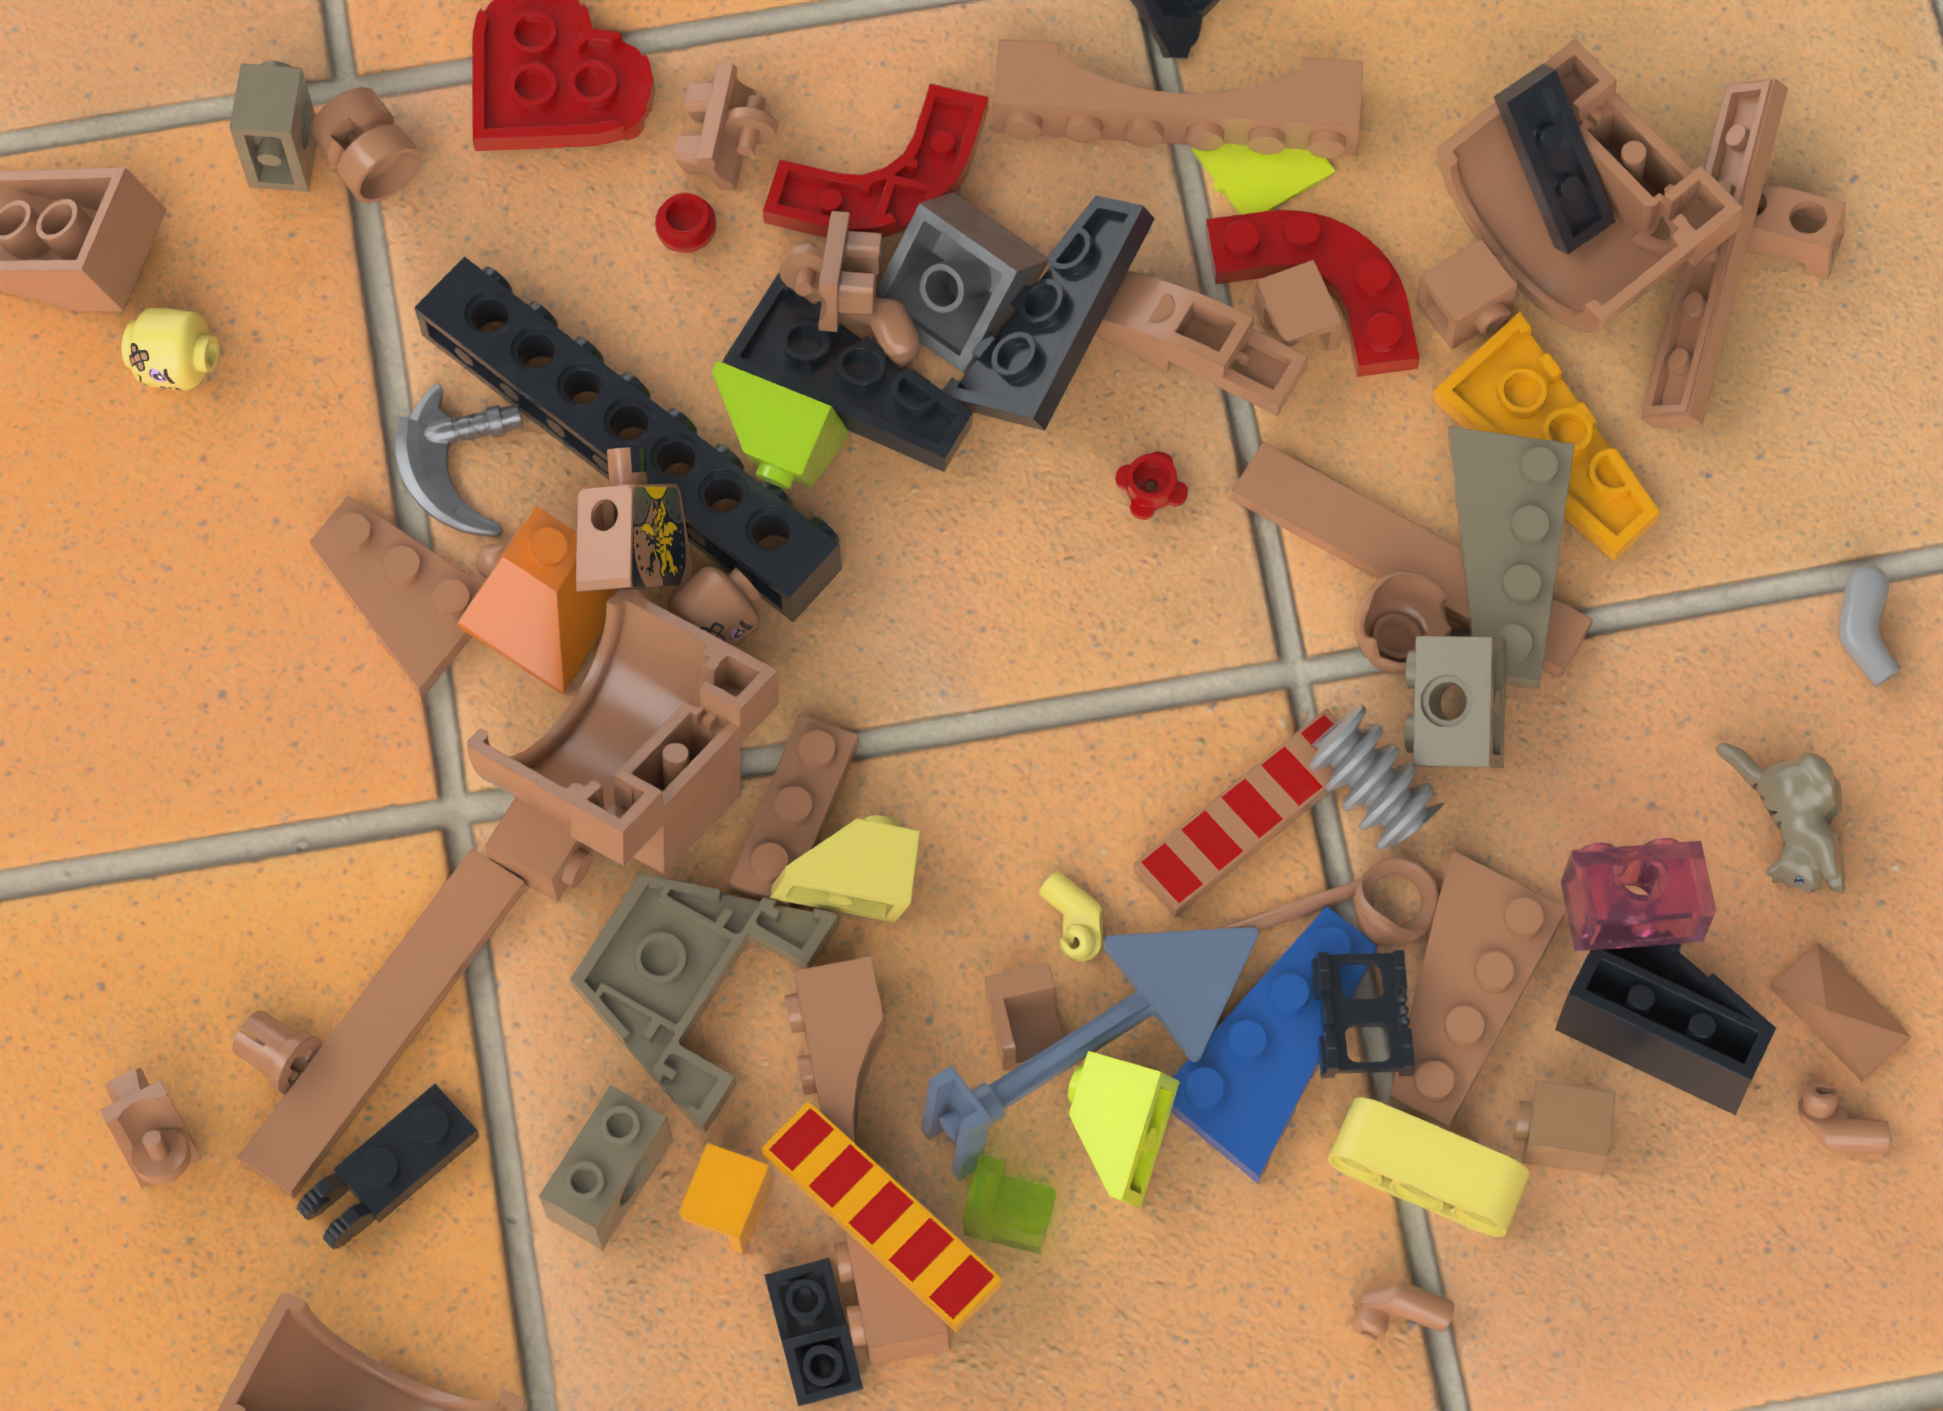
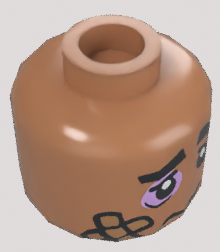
(718, 604)

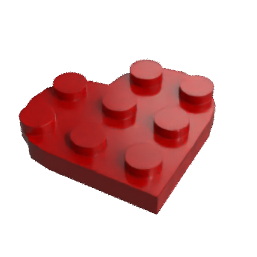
(554, 79)

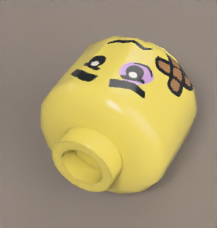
(169, 348)

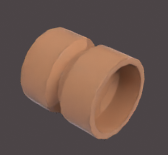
(365, 145)

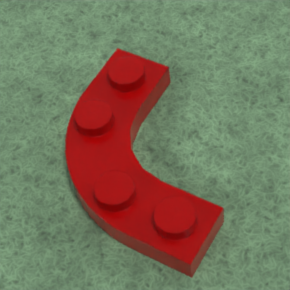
(887, 197)
(1349, 264)

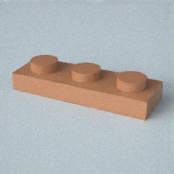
(794, 805)

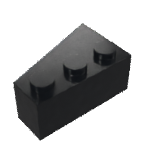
(1667, 1021)

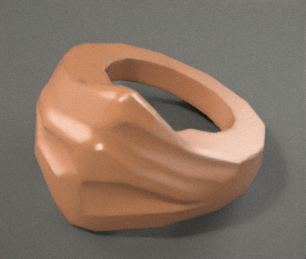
(1375, 925)

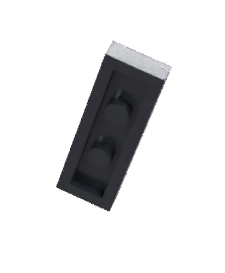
(1555, 158)

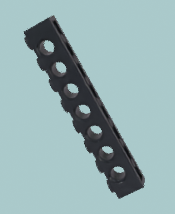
(472, 297)

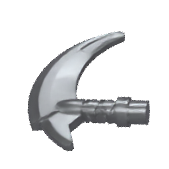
(422, 457)

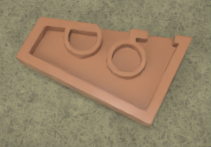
(398, 588)

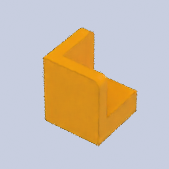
(727, 1195)

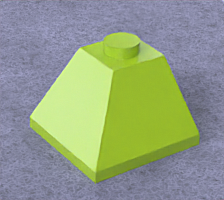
(779, 428)

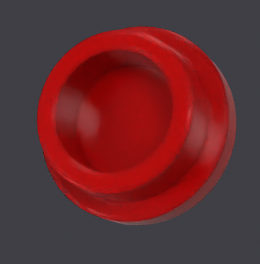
(685, 223)

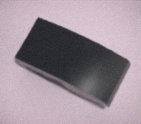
(813, 1332)

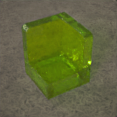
(1007, 1208)

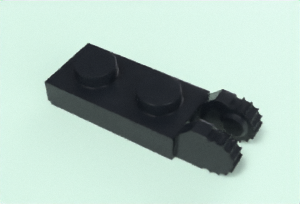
(391, 1165)

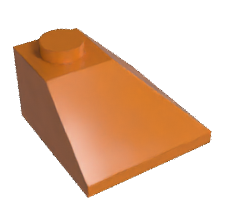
(532, 605)

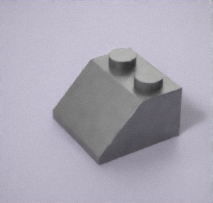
(958, 276)

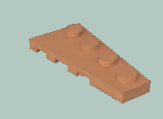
(1472, 976)

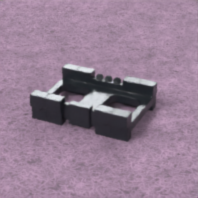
(1343, 1013)

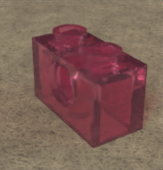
(1610, 916)

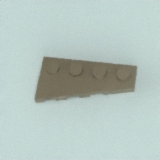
(1510, 533)

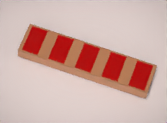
(1237, 821)

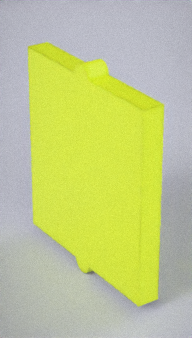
(1262, 181)

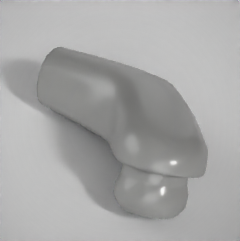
(1860, 624)

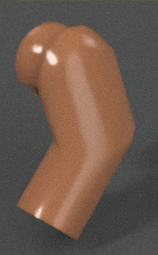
(1834, 1128)

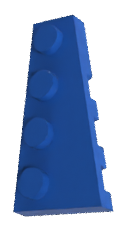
(1266, 1051)

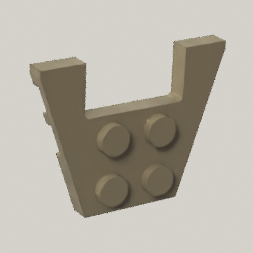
(665, 963)

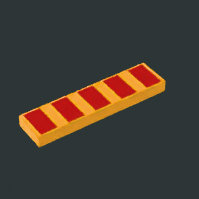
(882, 1216)

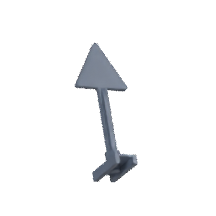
(1176, 978)

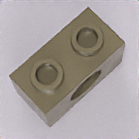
(273, 126)
(1477, 734)
(606, 1167)

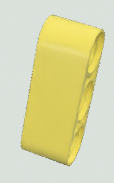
(1429, 1166)

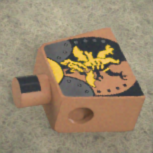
(631, 530)

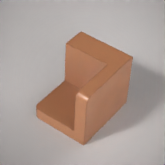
(1298, 306)
(1022, 1013)

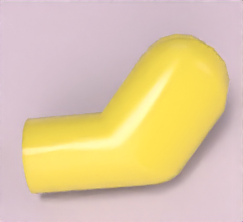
(1081, 914)

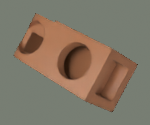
(1798, 228)

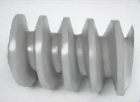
(1373, 779)

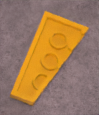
(1521, 392)

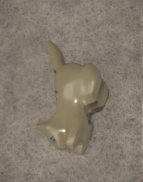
(1802, 803)

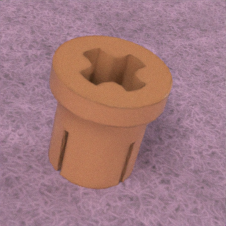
(276, 1050)

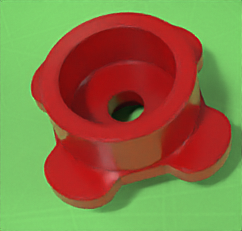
(1151, 467)

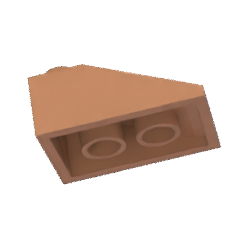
(75, 236)

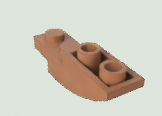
(1203, 337)

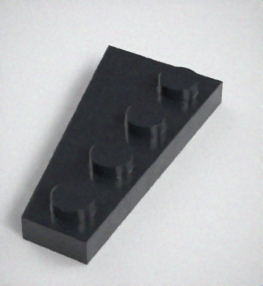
(1039, 348)
(851, 376)

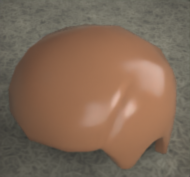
(1394, 614)

